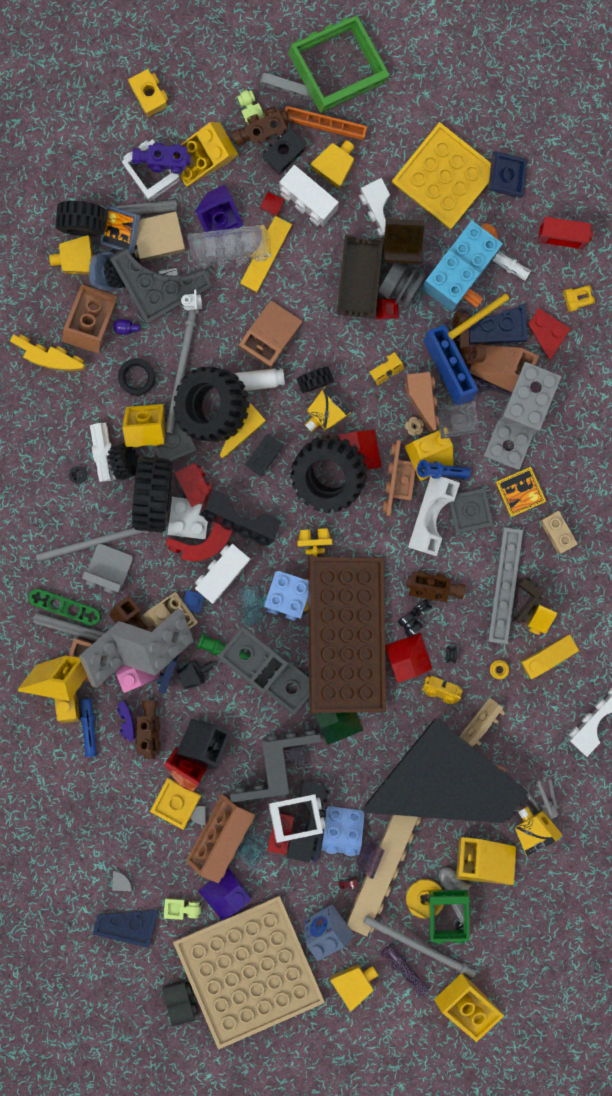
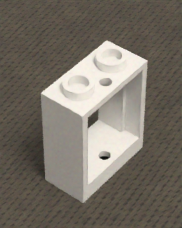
(159, 187)
(319, 821)

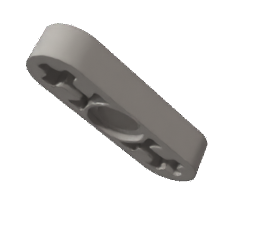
(281, 84)

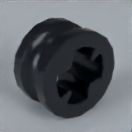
(74, 470)
(422, 607)
(451, 654)

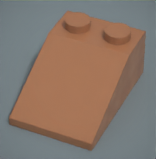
(89, 319)

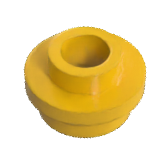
(494, 665)

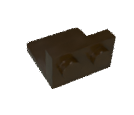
(403, 241)
(528, 586)

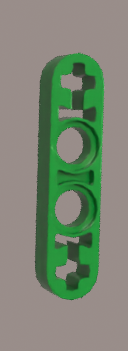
(65, 605)

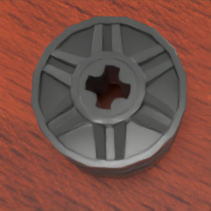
(402, 284)

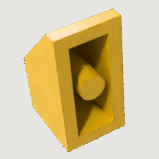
(540, 619)

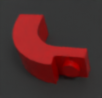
(212, 546)

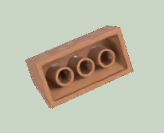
(220, 839)

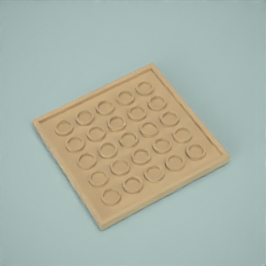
(248, 972)

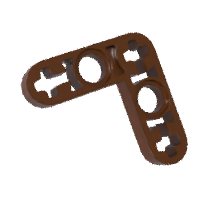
(470, 354)

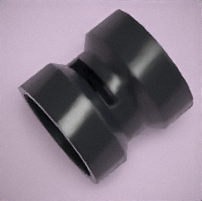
(410, 624)

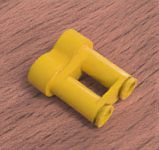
(572, 299)

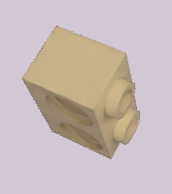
(558, 532)

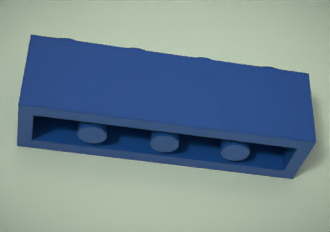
(450, 365)

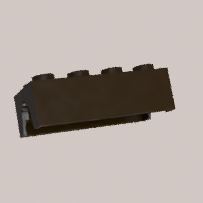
(359, 277)

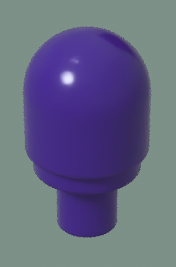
(124, 327)

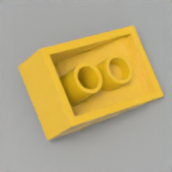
(468, 1007)

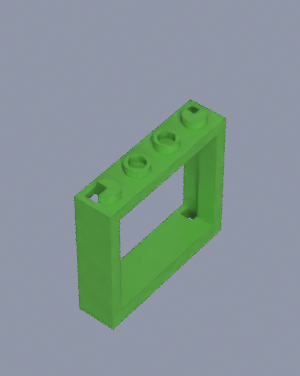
(331, 31)

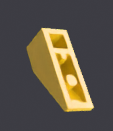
(251, 424)
(549, 657)

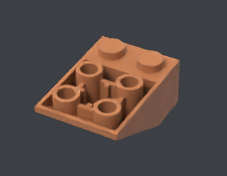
(270, 334)
(503, 365)
(419, 393)

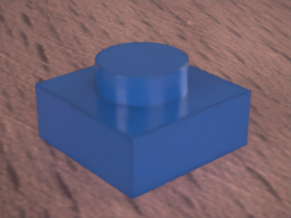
(193, 601)

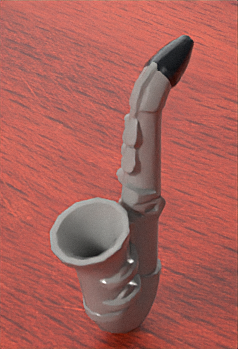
(448, 879)

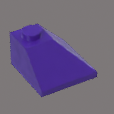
(218, 211)
(226, 896)

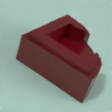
(351, 883)

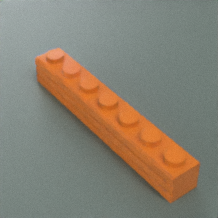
(326, 123)

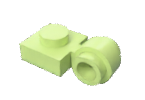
(246, 99)
(176, 908)

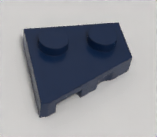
(164, 678)

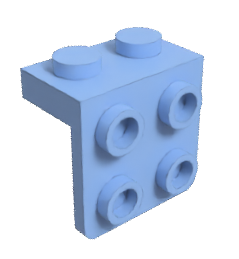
(287, 595)
(343, 831)

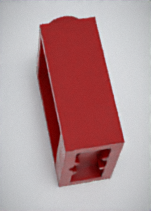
(565, 233)

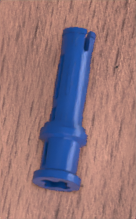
(437, 470)

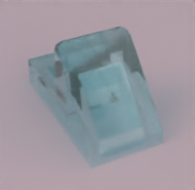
(251, 606)
(250, 852)

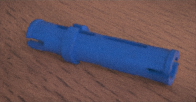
(86, 704)

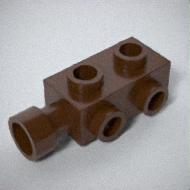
(263, 123)
(433, 587)
(145, 733)

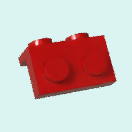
(193, 483)

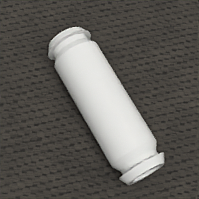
(262, 379)

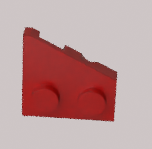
(548, 332)

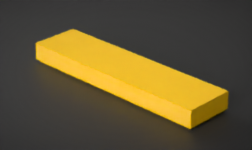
(258, 269)

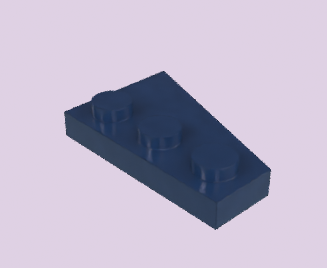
(502, 328)
(127, 927)

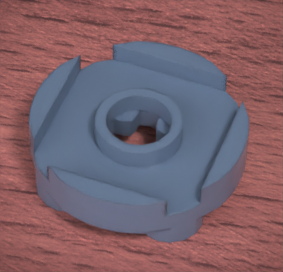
(97, 269)

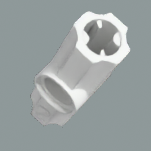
(100, 449)

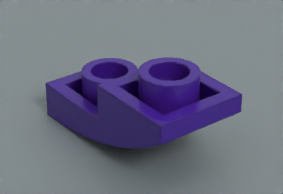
(128, 727)

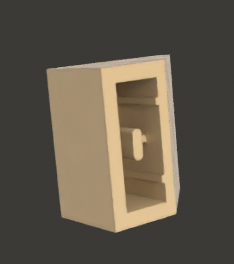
(164, 609)

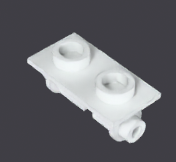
(192, 302)

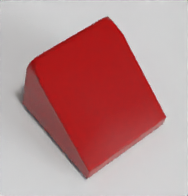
(272, 204)
(385, 310)

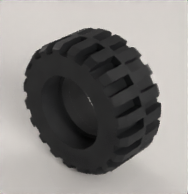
(232, 404)
(151, 494)
(318, 494)

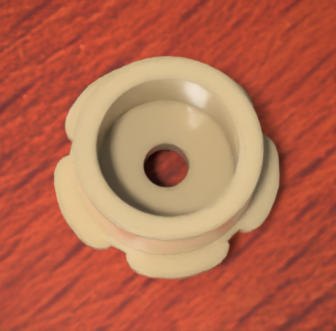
(414, 421)

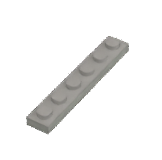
(505, 585)

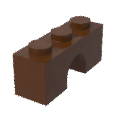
(128, 612)

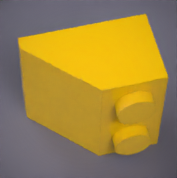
(144, 425)
(431, 449)

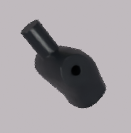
(192, 674)

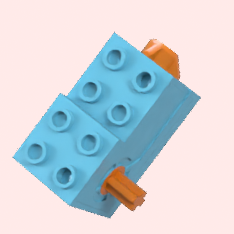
(463, 266)

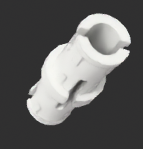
(511, 265)

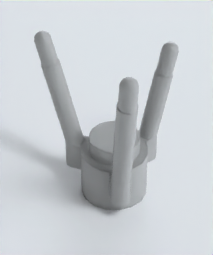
(548, 807)

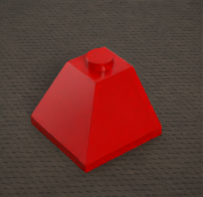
(367, 445)
(408, 657)
(184, 771)

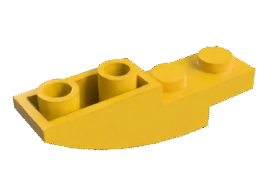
(53, 359)

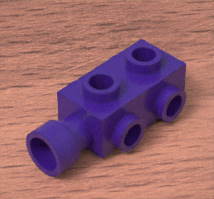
(166, 160)

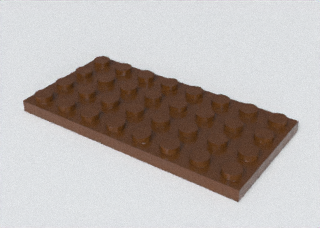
(346, 635)

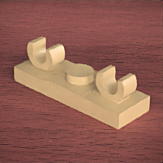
(481, 722)

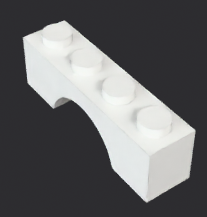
(375, 197)
(425, 533)
(585, 736)

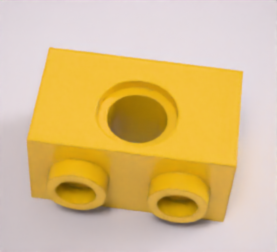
(143, 82)

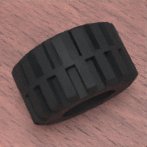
(80, 218)

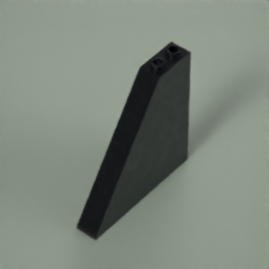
(447, 781)

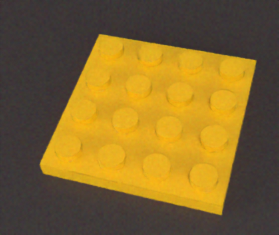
(444, 176)

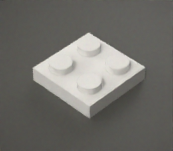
(185, 520)

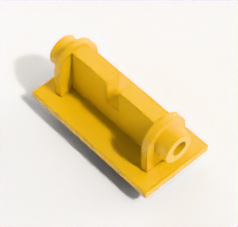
(449, 694)

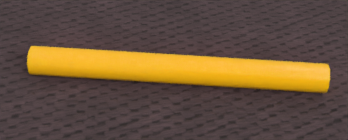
(478, 316)

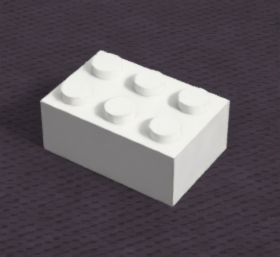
(308, 196)
(222, 573)

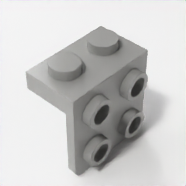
(108, 569)

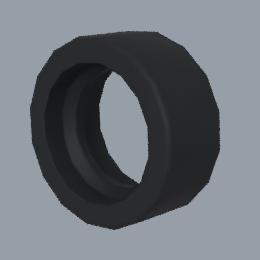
(122, 374)

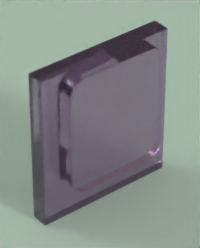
(369, 858)

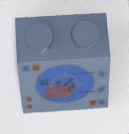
(326, 932)

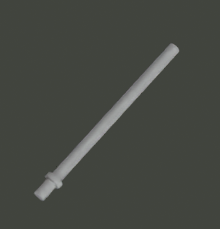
(190, 325)
(88, 543)
(462, 968)

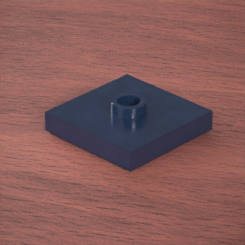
(507, 174)

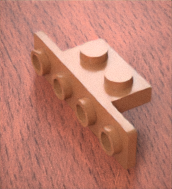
(401, 479)

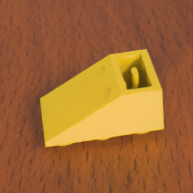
(209, 151)
(55, 678)
(485, 861)

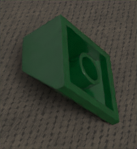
(338, 725)

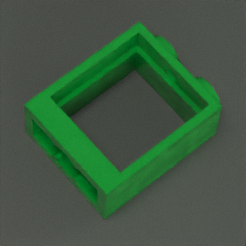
(442, 897)

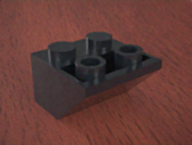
(204, 743)

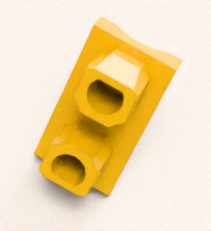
(323, 539)

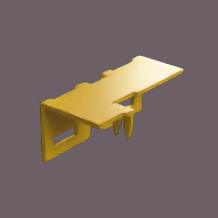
(393, 361)

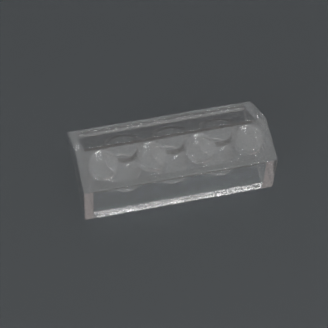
(230, 246)

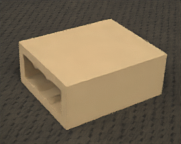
(159, 237)

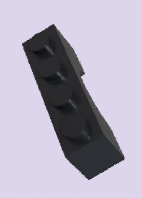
(218, 509)
(302, 848)

